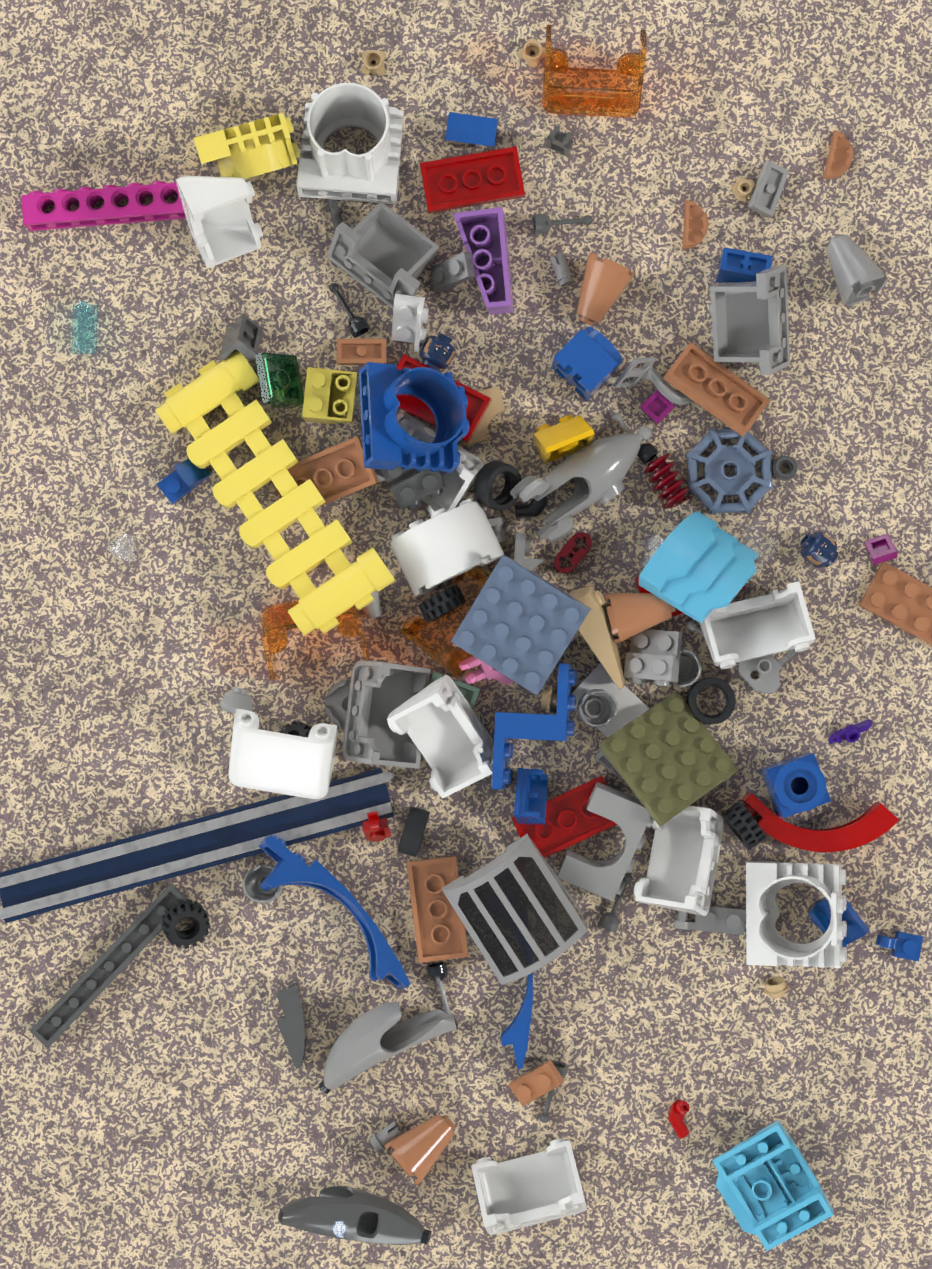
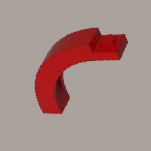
(848, 836)

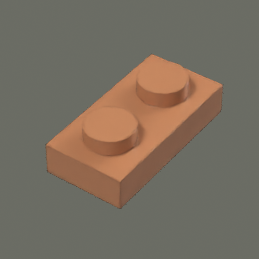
(361, 351)
(536, 1082)

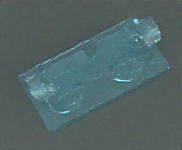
(84, 328)

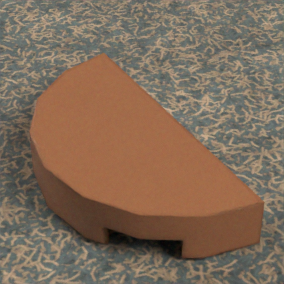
(839, 156)
(694, 225)

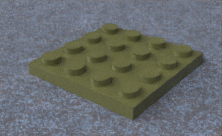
(668, 758)

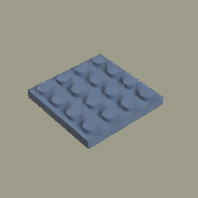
(520, 624)

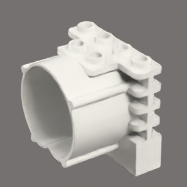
(344, 174)

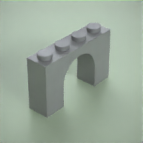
(606, 876)

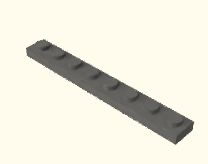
(106, 968)

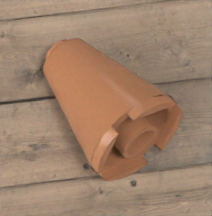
(601, 287)
(635, 613)
(421, 1146)

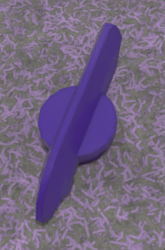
(851, 732)

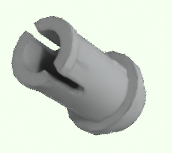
(562, 270)
(384, 1136)

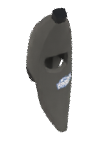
(354, 1216)

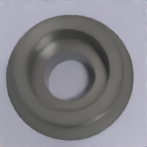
(792, 468)

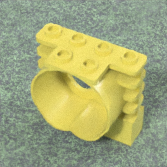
(250, 147)

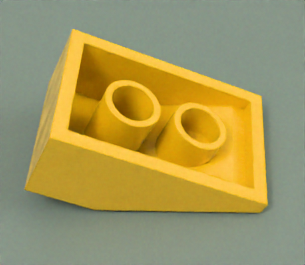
(563, 438)

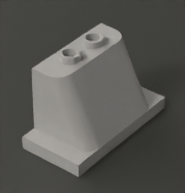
(383, 253)
(752, 321)

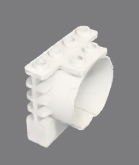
(763, 940)

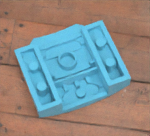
(698, 567)
(771, 1187)

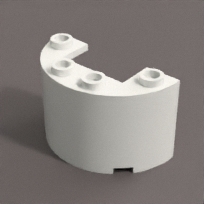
(445, 546)

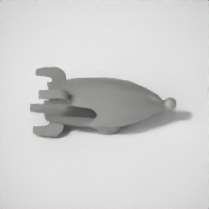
(597, 479)

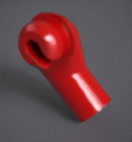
(676, 1118)

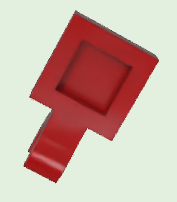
(376, 828)

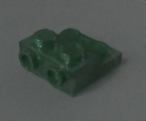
(279, 380)

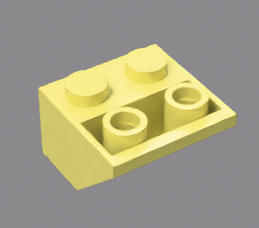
(329, 396)

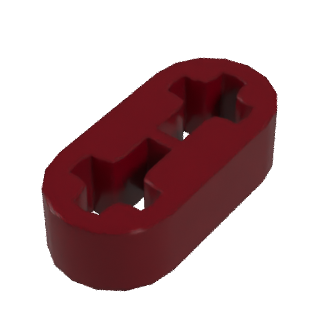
(577, 557)

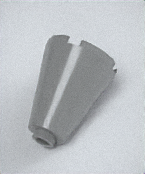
(853, 270)

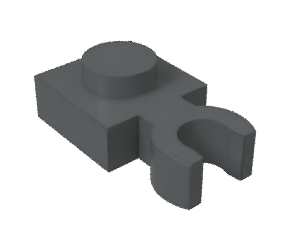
(560, 141)

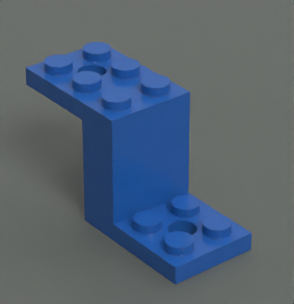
(533, 727)

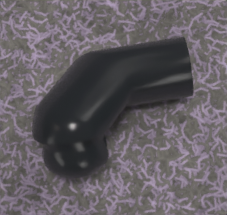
(533, 509)

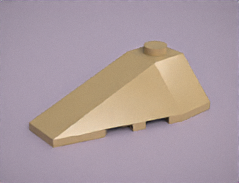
(598, 633)

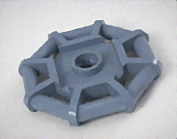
(729, 485)

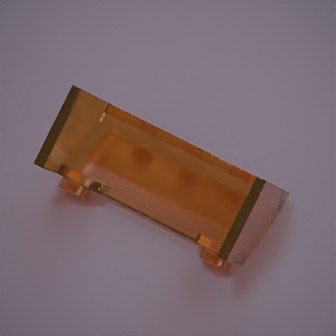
(593, 90)
(277, 620)

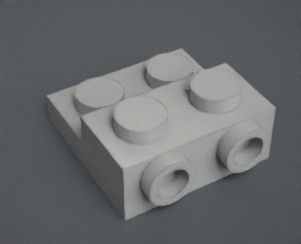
(654, 657)

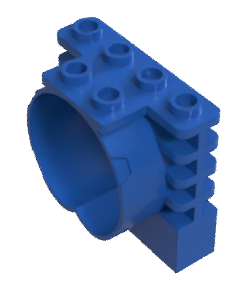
(386, 442)

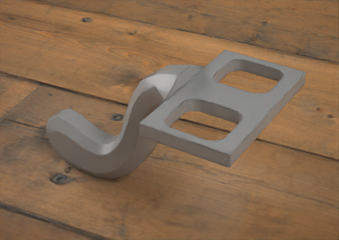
(648, 372)

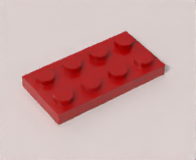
(472, 179)
(475, 408)
(566, 821)

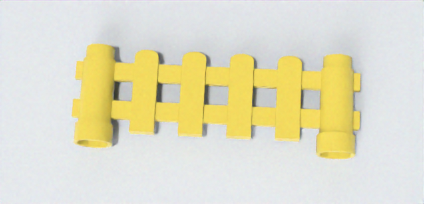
(351, 583)

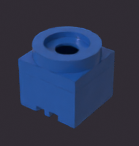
(587, 362)
(795, 785)

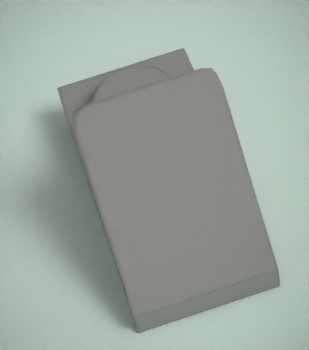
(522, 547)

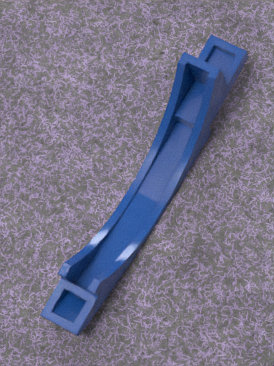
(294, 871)
(518, 1031)

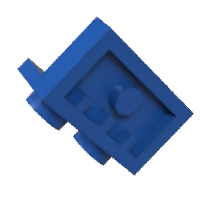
(821, 916)

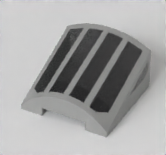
(517, 911)

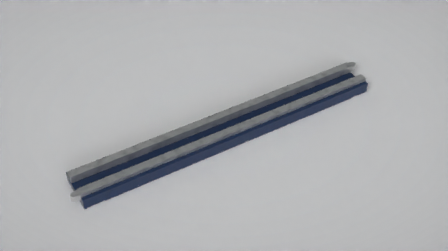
(190, 846)

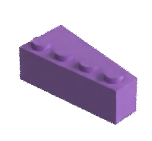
(487, 241)

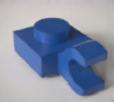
(904, 945)

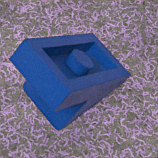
(183, 480)

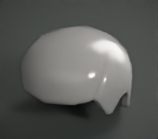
(689, 668)
(597, 707)
(252, 885)

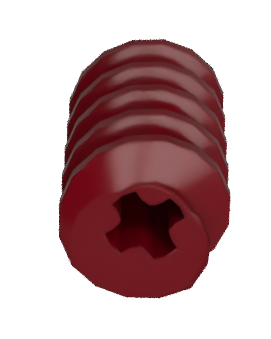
(666, 482)

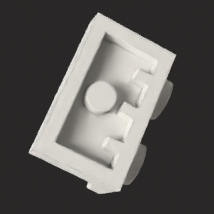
(409, 319)

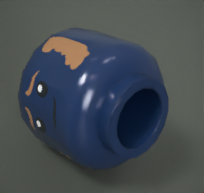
(437, 352)
(818, 549)

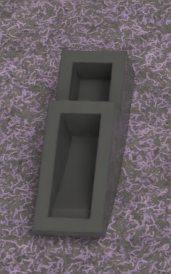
(293, 1023)

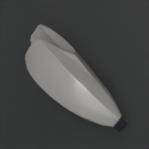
(375, 1039)

